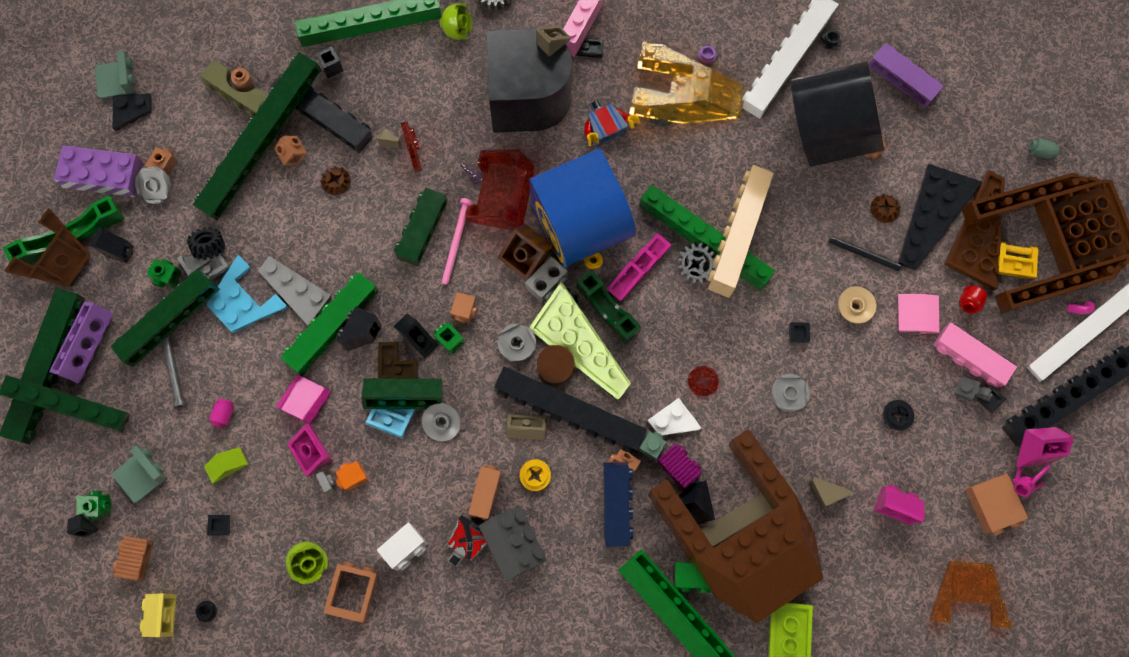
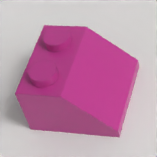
(899, 505)

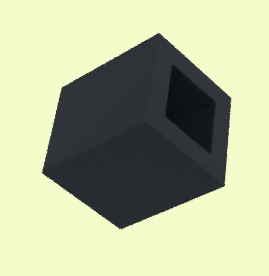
(329, 62)

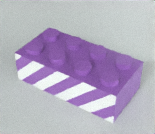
(98, 171)

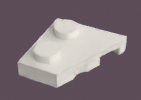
(673, 420)

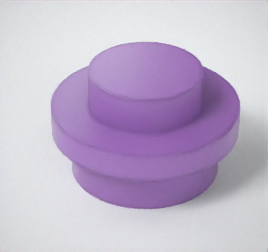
(707, 54)

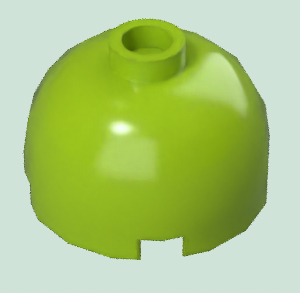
(456, 18)
(306, 562)

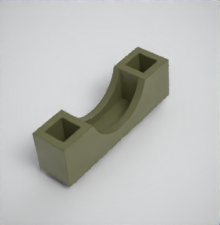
(218, 78)

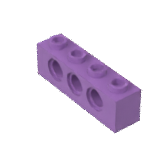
(72, 346)

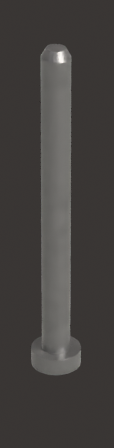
(179, 402)

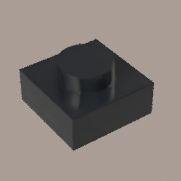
(799, 332)
(995, 402)
(218, 525)

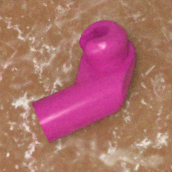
(1086, 309)

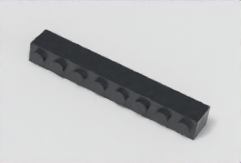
(570, 410)

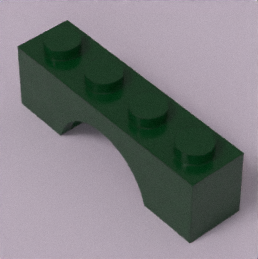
(596, 294)

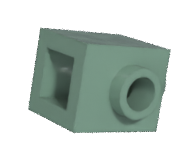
(652, 445)

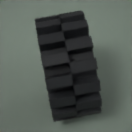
(206, 243)

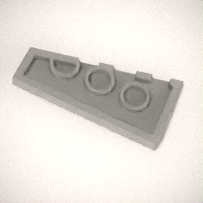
(298, 292)

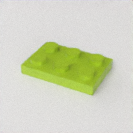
(791, 631)

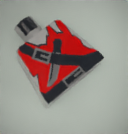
(466, 541)

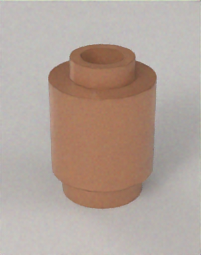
(242, 80)

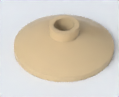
(864, 300)

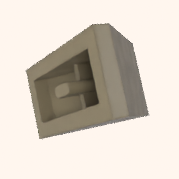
(551, 38)
(827, 492)

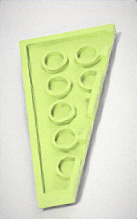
(565, 325)

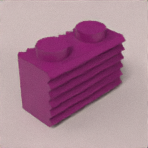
(679, 466)

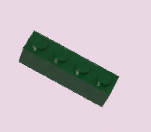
(421, 226)
(401, 393)

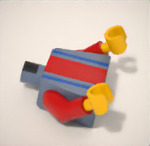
(607, 123)

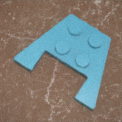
(235, 306)

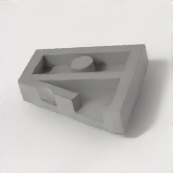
(212, 267)

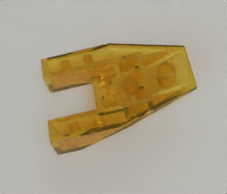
(695, 89)

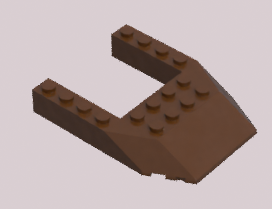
(1081, 225)
(764, 561)

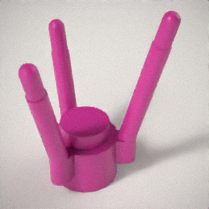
(1026, 485)

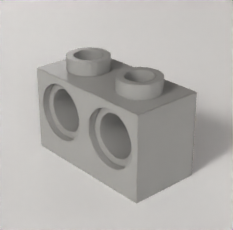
(542, 276)

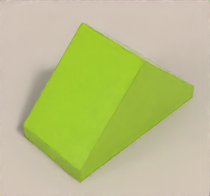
(225, 464)

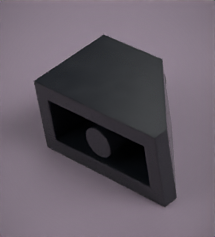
(112, 246)
(415, 335)

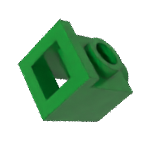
(447, 330)

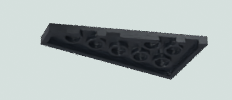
(936, 207)

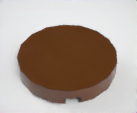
(555, 364)

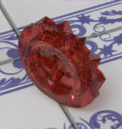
(699, 388)

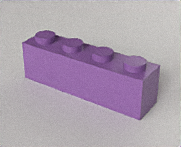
(905, 75)

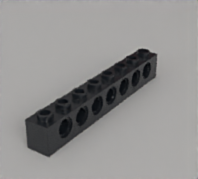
(1098, 384)

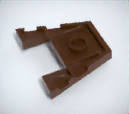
(59, 261)

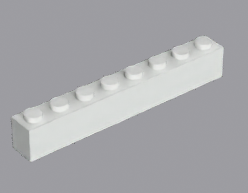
(789, 57)

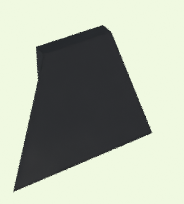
(698, 502)

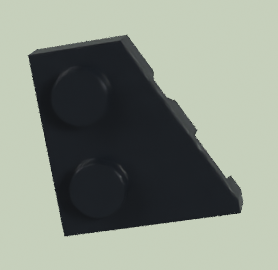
(130, 108)

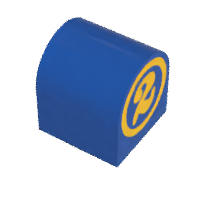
(581, 208)

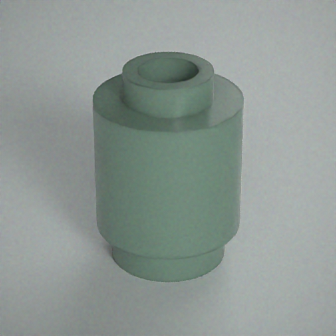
(1043, 148)

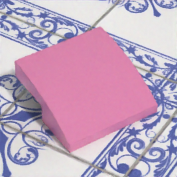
(919, 313)

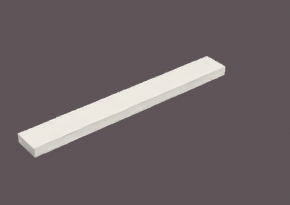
(1080, 335)

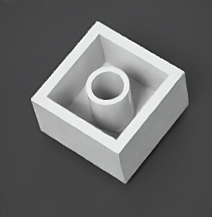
(403, 547)

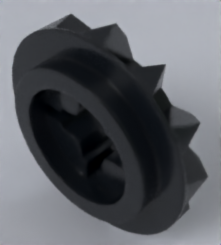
(904, 409)

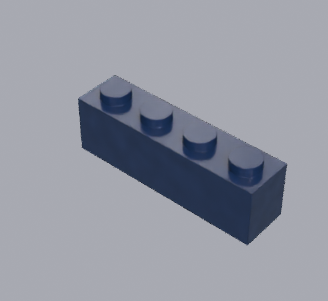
(616, 504)

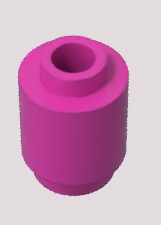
(221, 413)

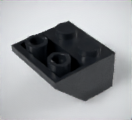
(359, 330)

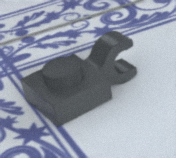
(970, 389)

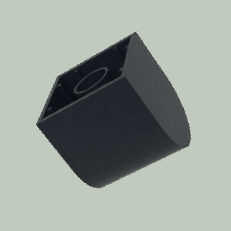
(526, 84)
(837, 114)

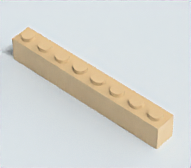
(740, 232)

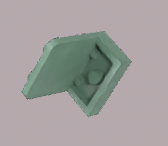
(115, 77)
(140, 474)

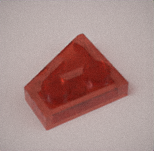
(412, 145)

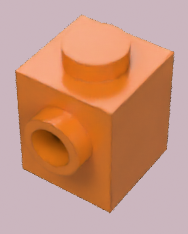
(351, 476)

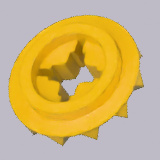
(536, 465)

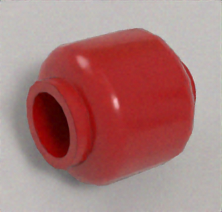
(973, 299)

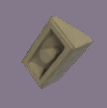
(526, 427)

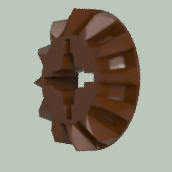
(333, 188)
(880, 213)

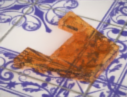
(970, 584)

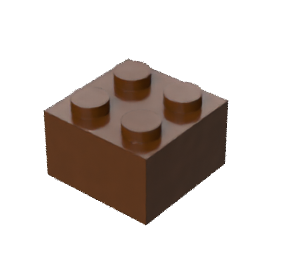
(525, 251)

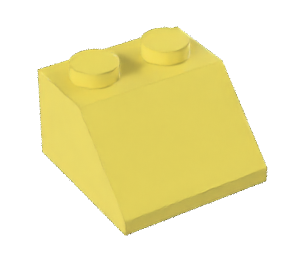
(158, 615)

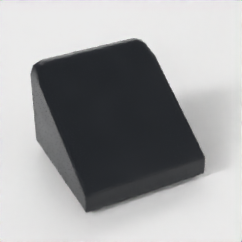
(80, 526)

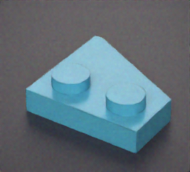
(391, 420)

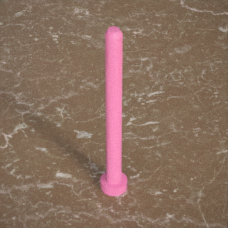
(456, 241)

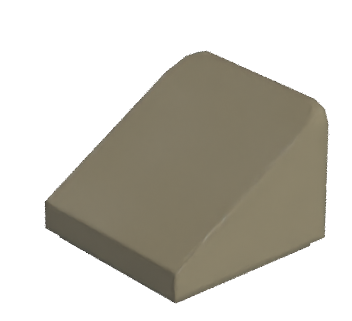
(388, 139)

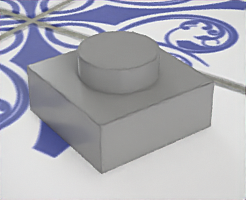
(326, 482)

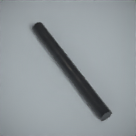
(864, 253)

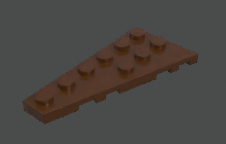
(979, 244)

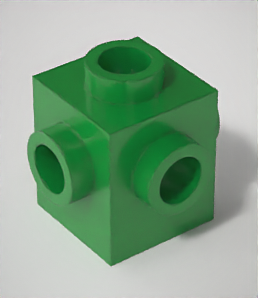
(163, 273)
(93, 505)

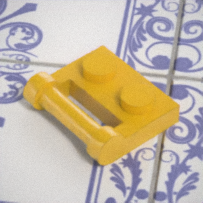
(1015, 265)

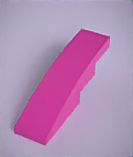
(639, 267)

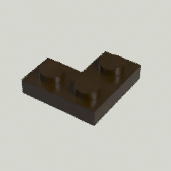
(389, 363)

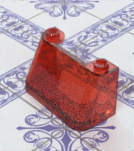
(503, 189)

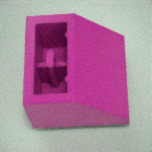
(1044, 446)

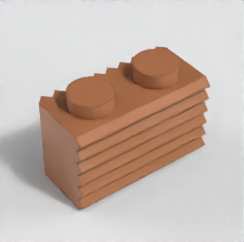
(132, 558)

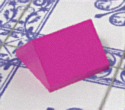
(309, 450)

